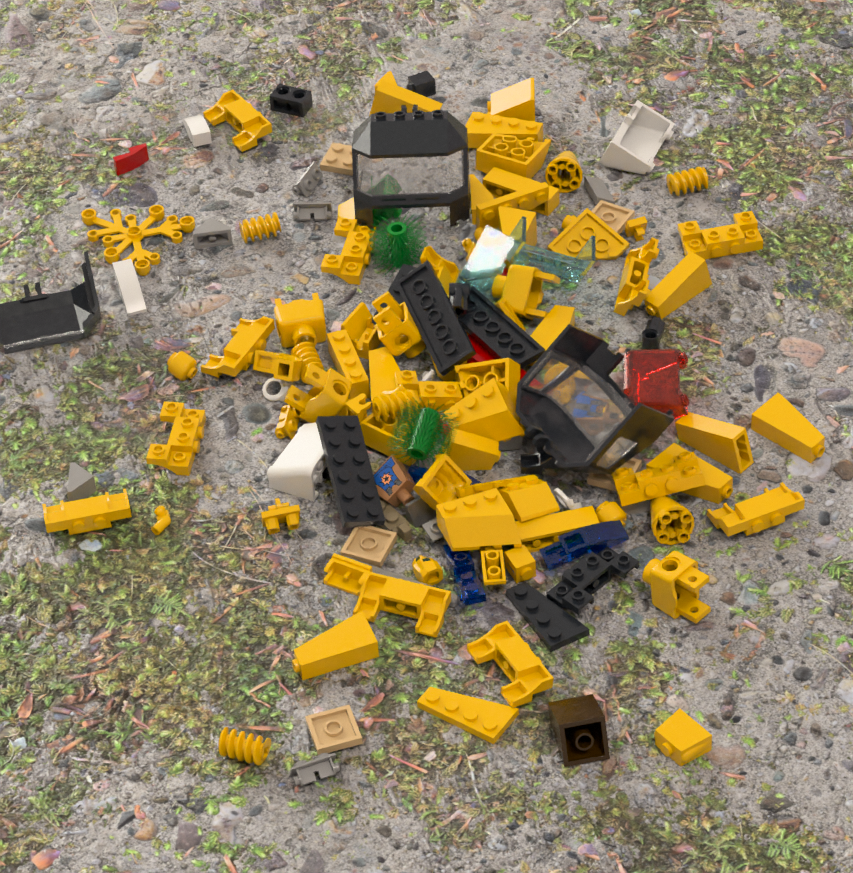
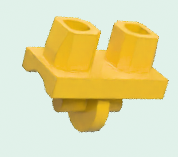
(279, 514)

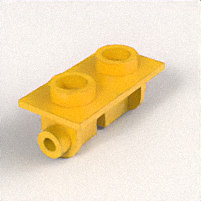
(288, 422)

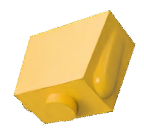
(682, 738)

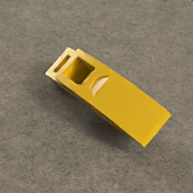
(492, 565)

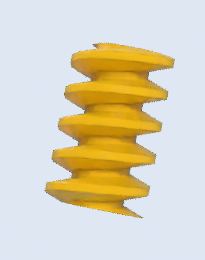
(686, 180)
(260, 227)
(308, 354)
(390, 404)
(243, 748)

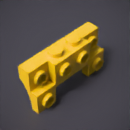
(241, 117)
(722, 240)
(355, 252)
(445, 270)
(634, 278)
(240, 351)
(435, 391)
(183, 439)
(658, 481)
(757, 512)
(87, 513)
(406, 599)
(515, 660)

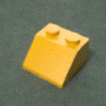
(529, 499)

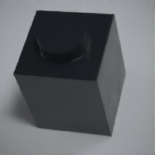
(422, 83)

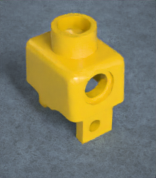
(523, 290)
(300, 321)
(397, 335)
(325, 398)
(673, 578)

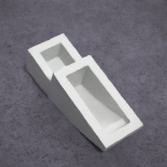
(197, 130)
(129, 287)

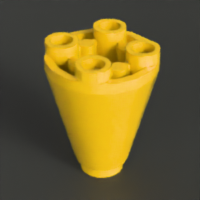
(564, 172)
(670, 521)

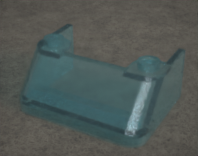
(486, 259)
(547, 261)

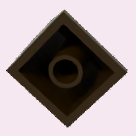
(579, 730)

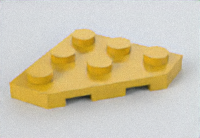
(571, 240)

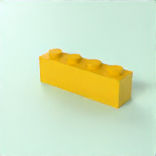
(502, 182)
(347, 362)
(545, 529)

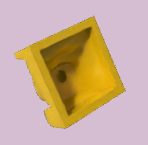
(440, 481)

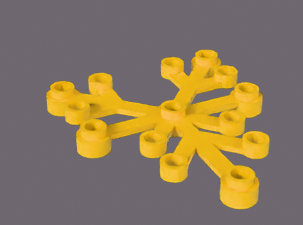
(135, 234)

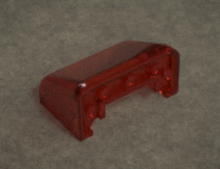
(654, 379)

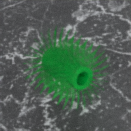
(398, 243)
(422, 436)

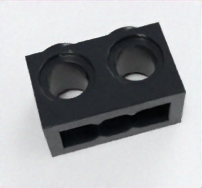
(291, 100)

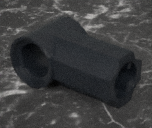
(459, 296)
(653, 333)

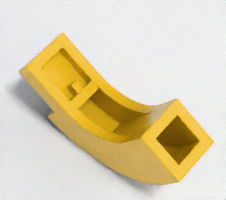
(282, 365)

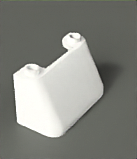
(637, 140)
(300, 464)

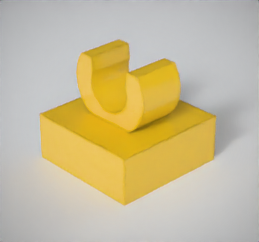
(636, 228)

